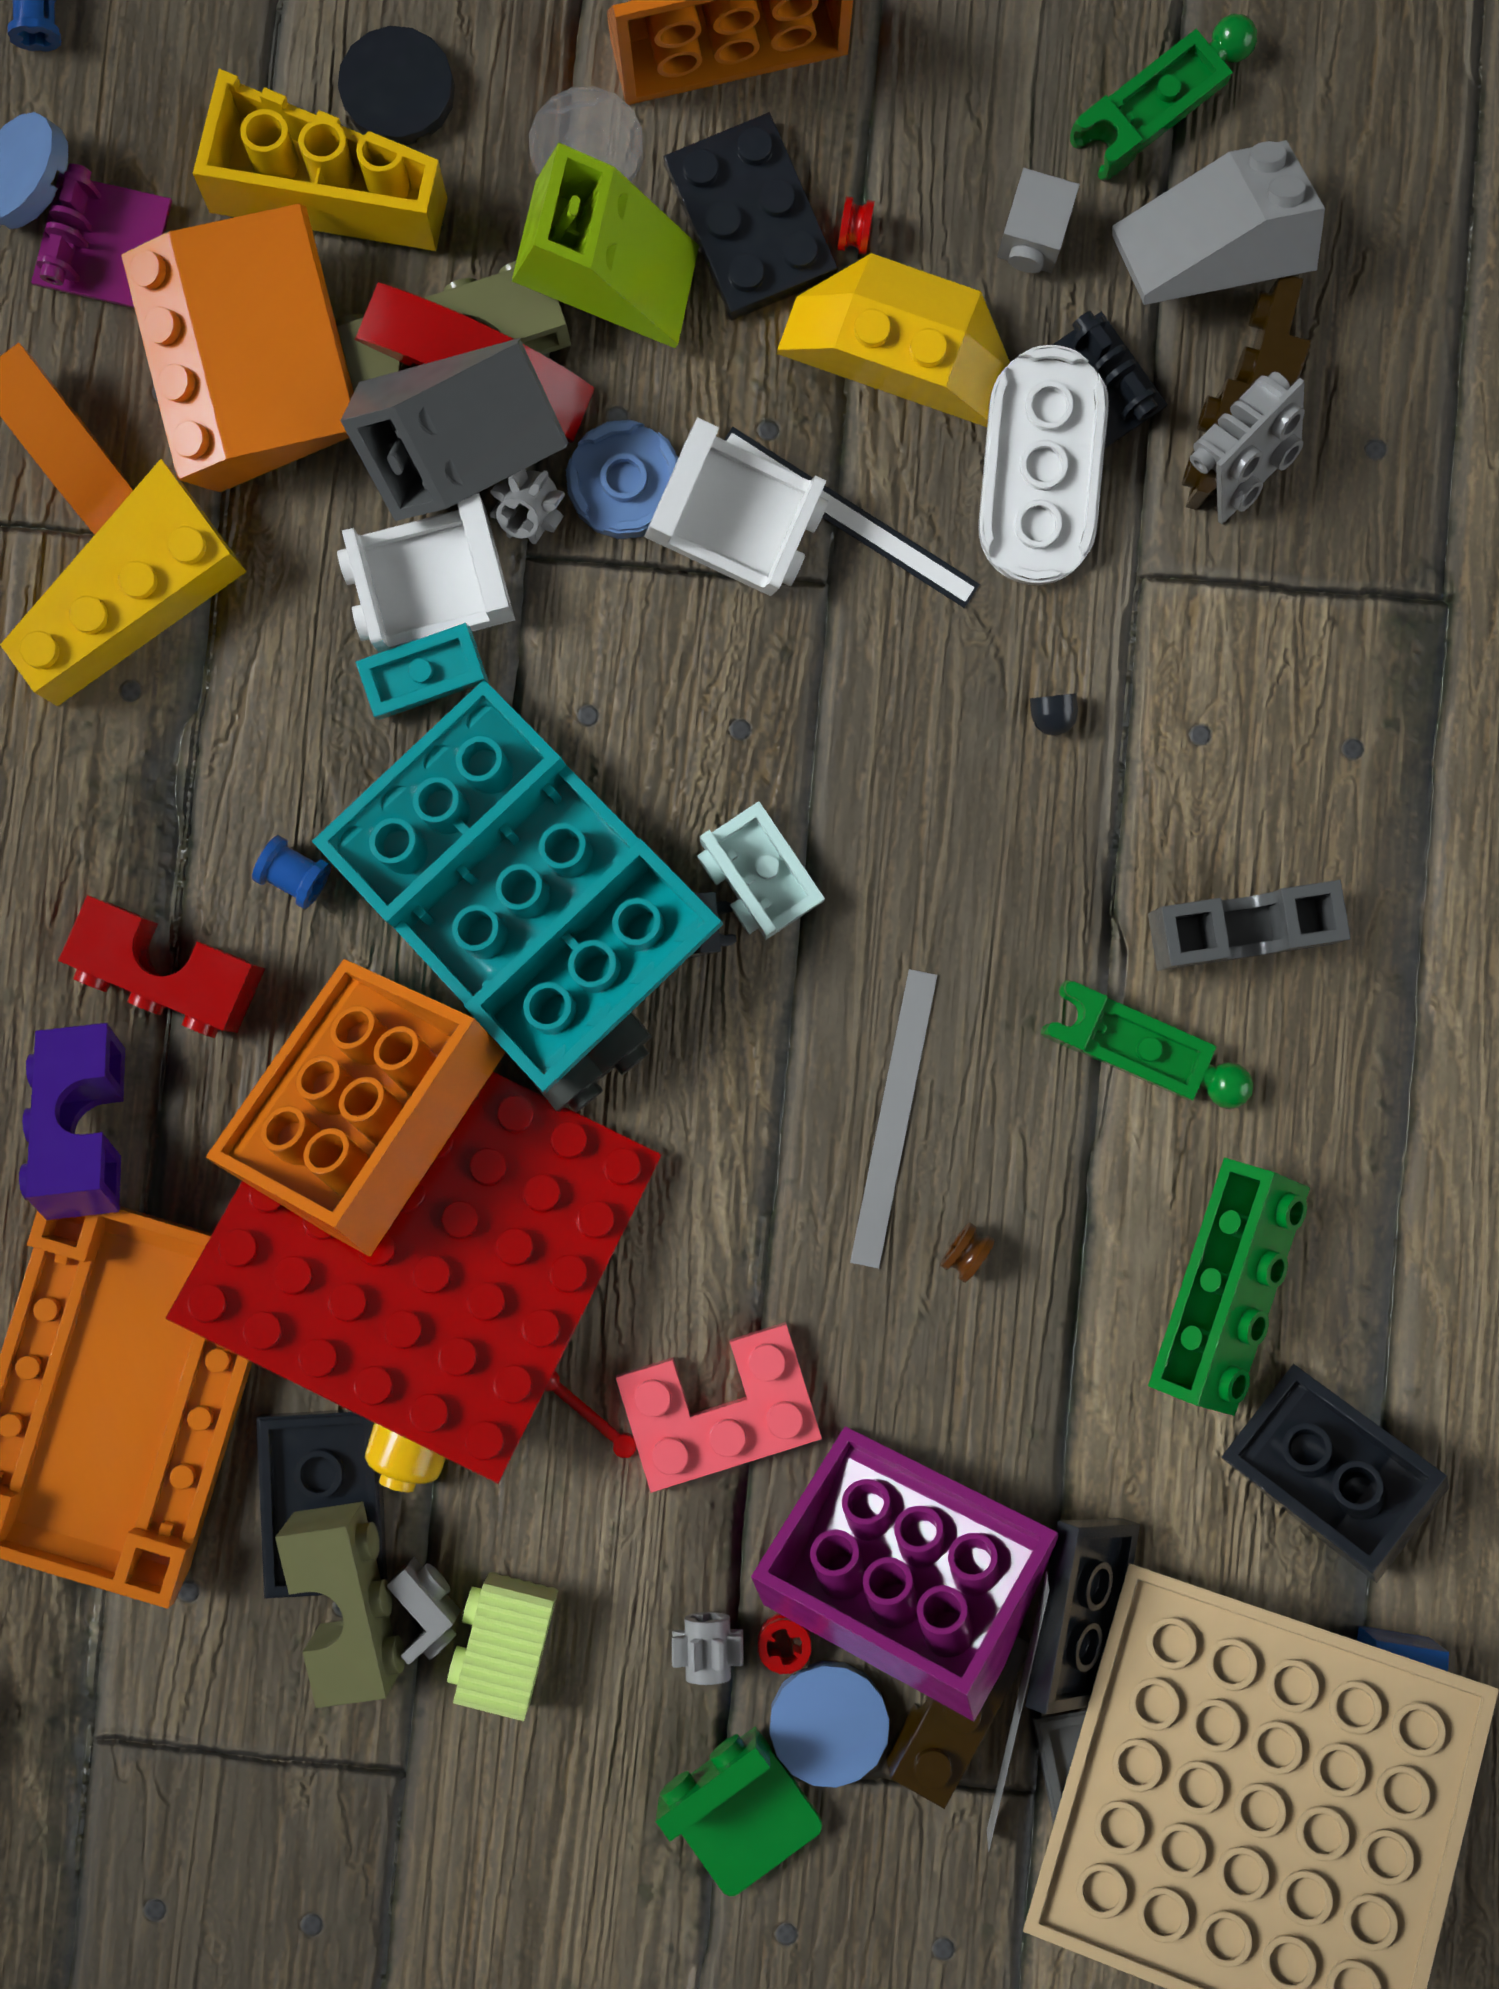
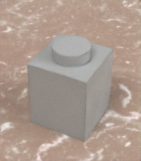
(1037, 221)

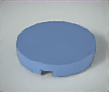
(29, 158)
(619, 477)
(829, 1724)

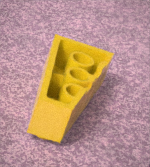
(274, 155)
(122, 589)

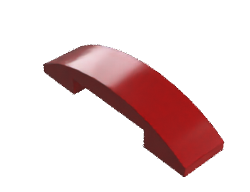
(426, 332)

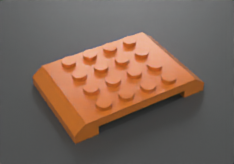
(111, 1407)

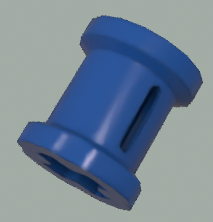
(34, 25)
(291, 872)

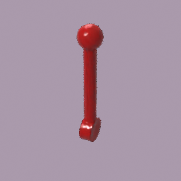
(623, 1443)

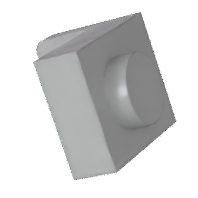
(425, 1596)

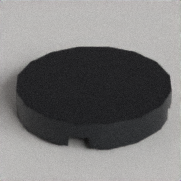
(396, 84)

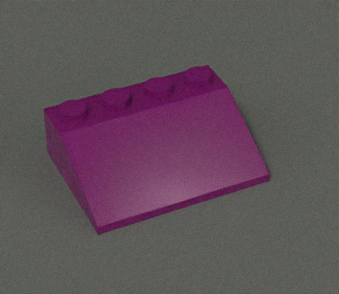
(906, 1571)

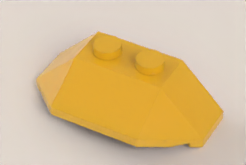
(900, 336)

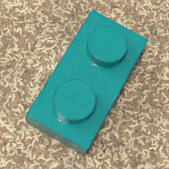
(421, 671)

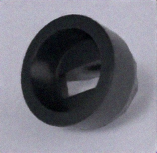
(1054, 713)

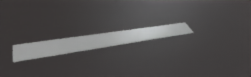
(893, 1119)
(1017, 1711)

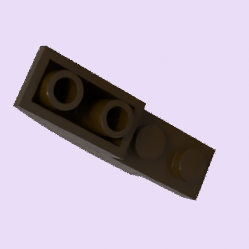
(1271, 352)

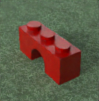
(113, 948)

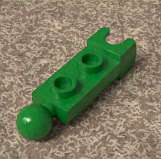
(1164, 93)
(1147, 1048)

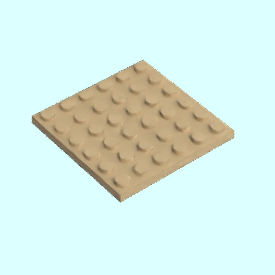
(1259, 1801)

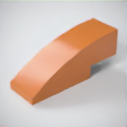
(59, 440)

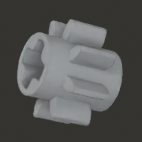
(527, 505)
(707, 1648)

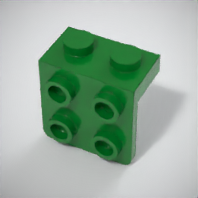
(738, 1812)

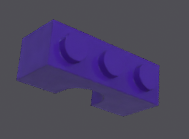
(68, 1077)

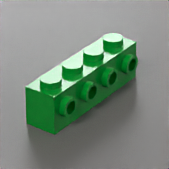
(1230, 1287)

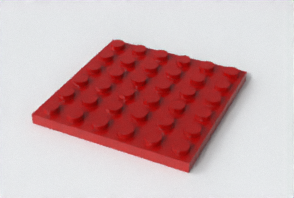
(461, 1299)

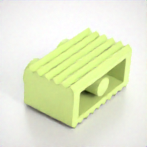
(504, 1645)

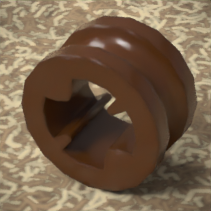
(967, 1252)

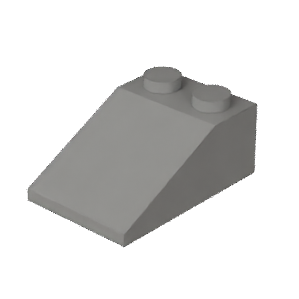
(1225, 226)

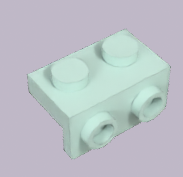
(760, 871)

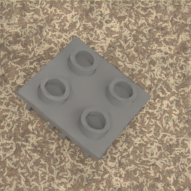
(1252, 441)

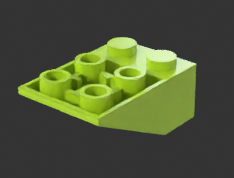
(605, 248)

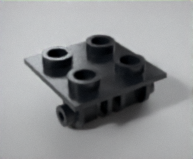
(1129, 389)

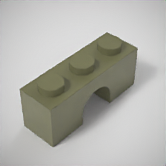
(336, 1555)

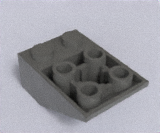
(451, 427)

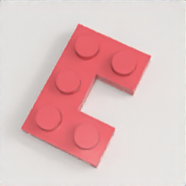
(688, 1446)

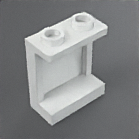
(736, 511)
(426, 577)

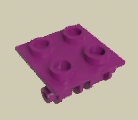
(88, 233)

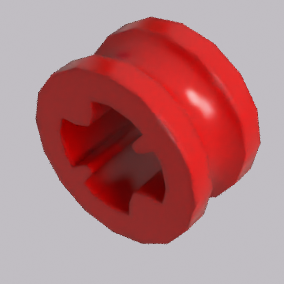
(856, 225)
(772, 1657)

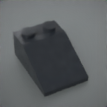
(1336, 1472)

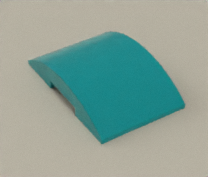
(517, 885)

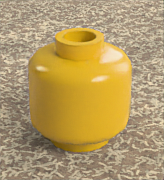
(401, 1461)

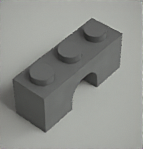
(1249, 925)

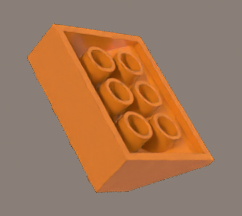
(705, 43)
(240, 344)
(357, 1104)

